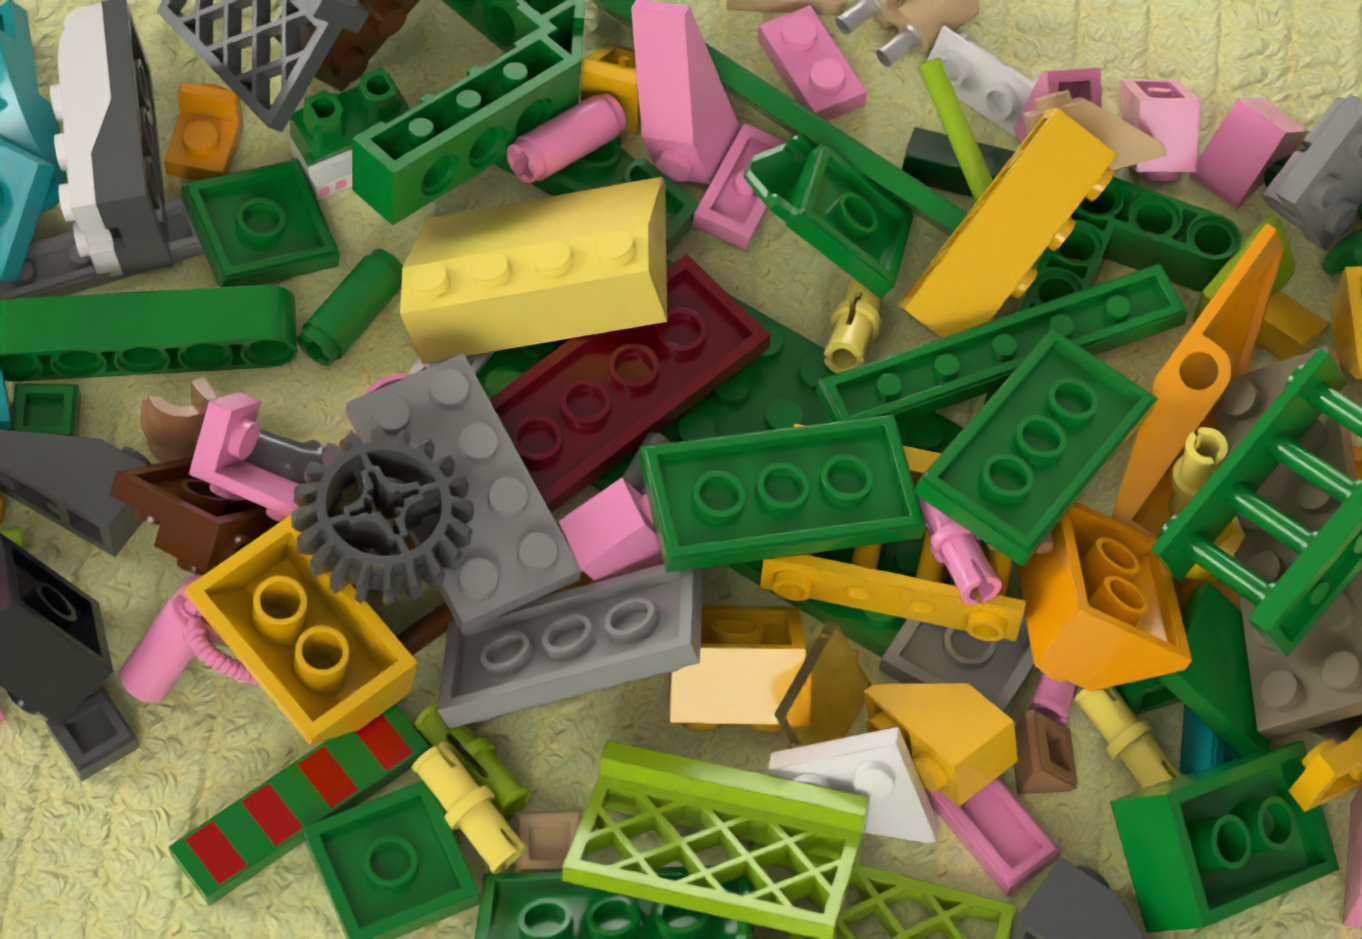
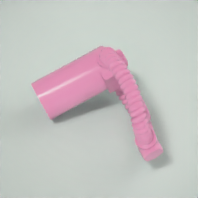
(170, 646)

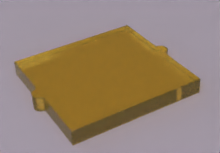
(824, 692)

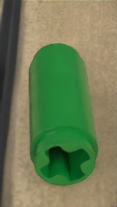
(351, 307)

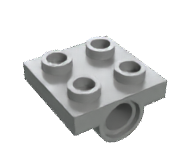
(1324, 184)

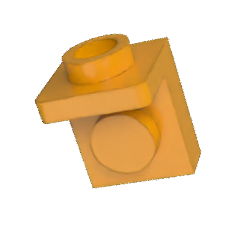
(204, 132)

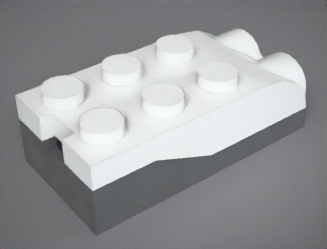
(109, 142)

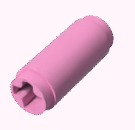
(566, 138)

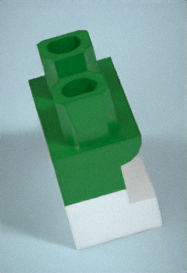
(328, 122)

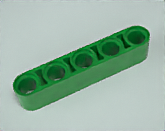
(147, 332)

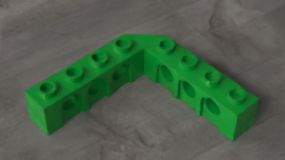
(477, 118)

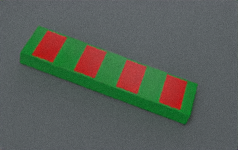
(314, 787)

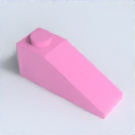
(680, 94)

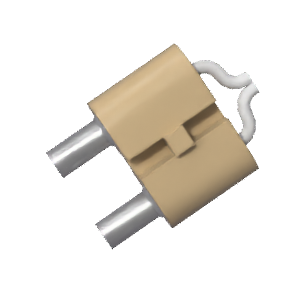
(916, 22)

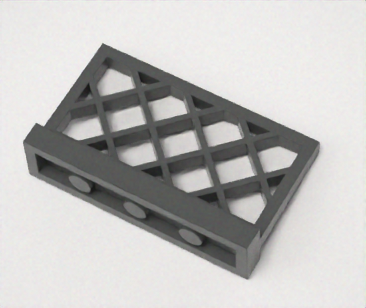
(295, 66)

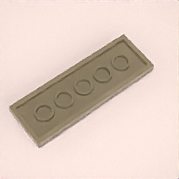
(1324, 671)

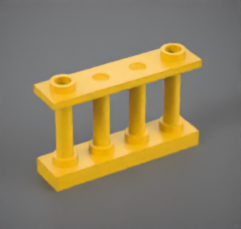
(899, 595)

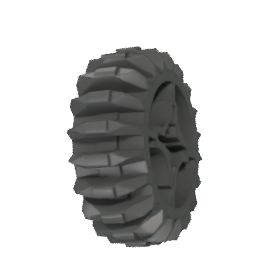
(428, 492)

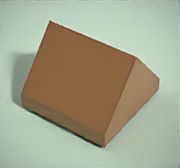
(1043, 755)

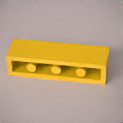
(1011, 227)

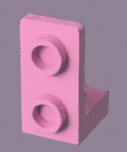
(219, 457)

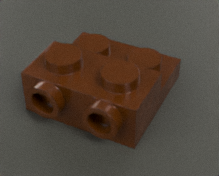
(192, 519)

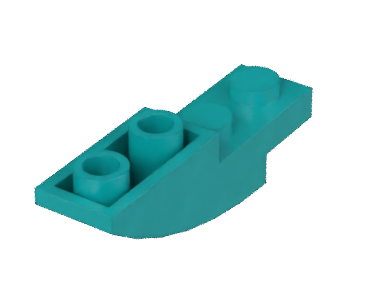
(24, 115)

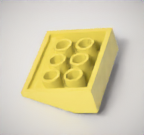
(537, 271)

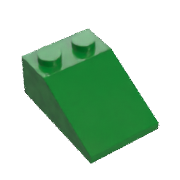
(1221, 840)

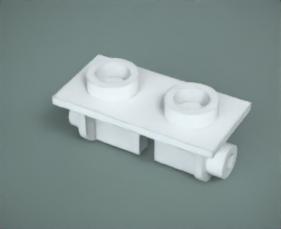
(981, 80)

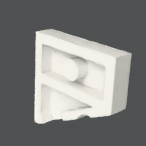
(868, 766)

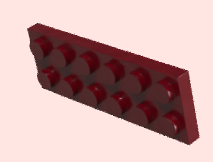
(610, 389)

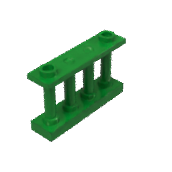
(1325, 557)

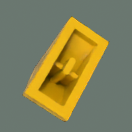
(613, 72)

